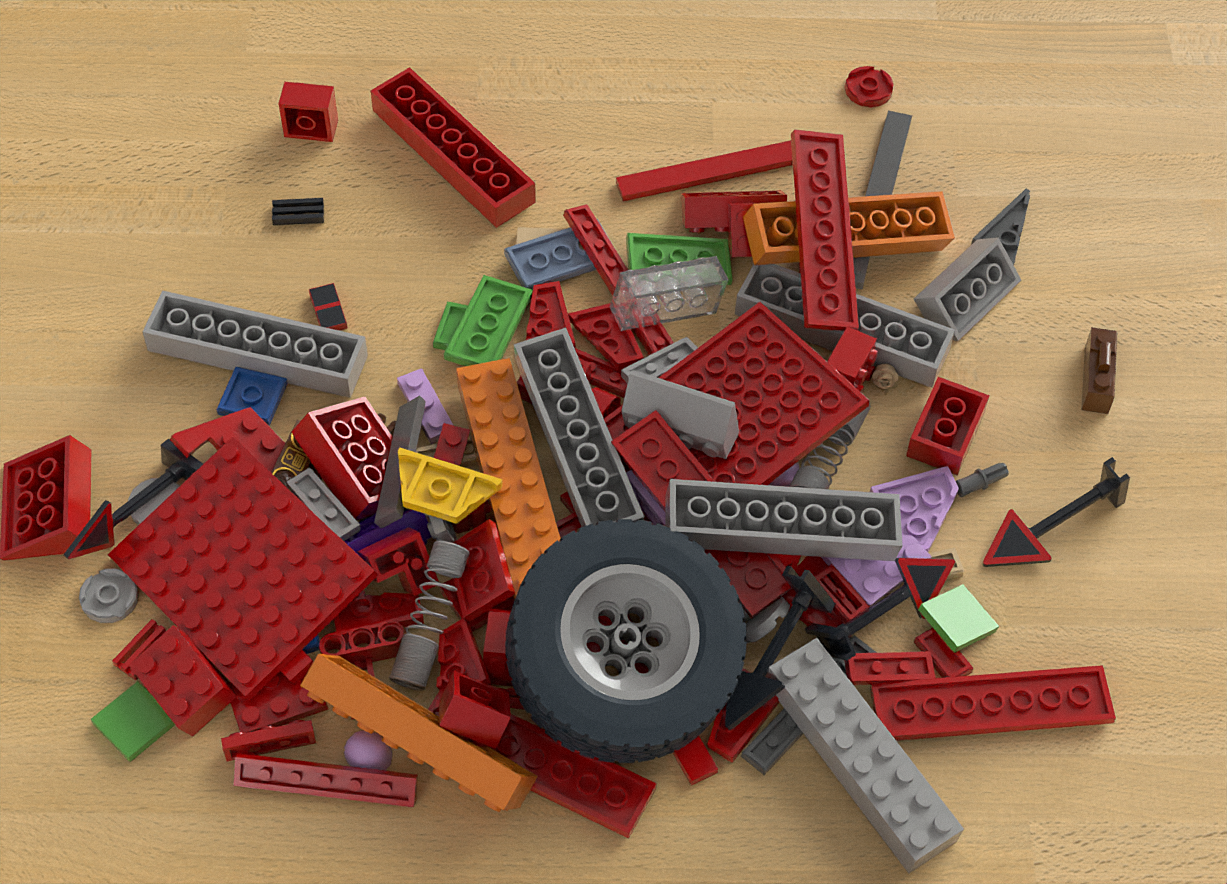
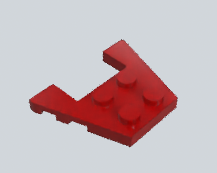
(244, 426)

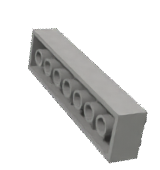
(903, 339)
(257, 342)
(575, 429)
(785, 519)
(864, 756)

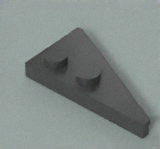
(1008, 225)

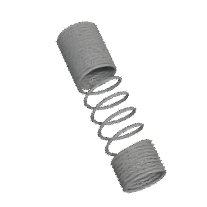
(809, 475)
(417, 652)

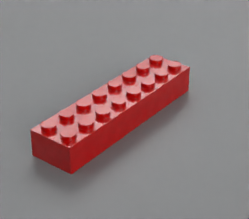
(453, 147)

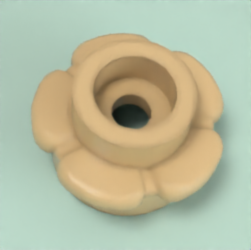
(885, 376)

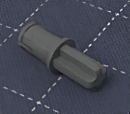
(981, 479)

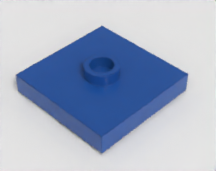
(252, 390)

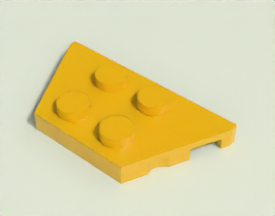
(442, 487)

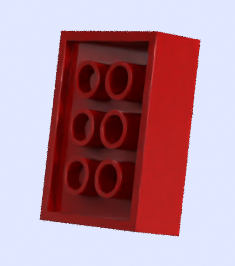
(348, 451)
(45, 499)

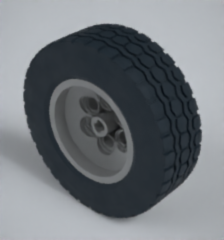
(680, 603)

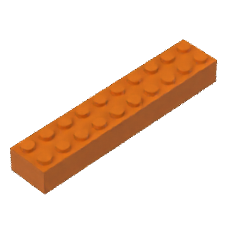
(508, 453)

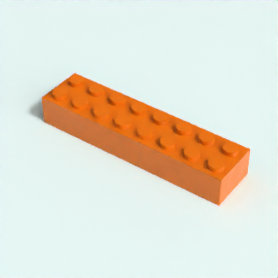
(877, 224)
(417, 731)

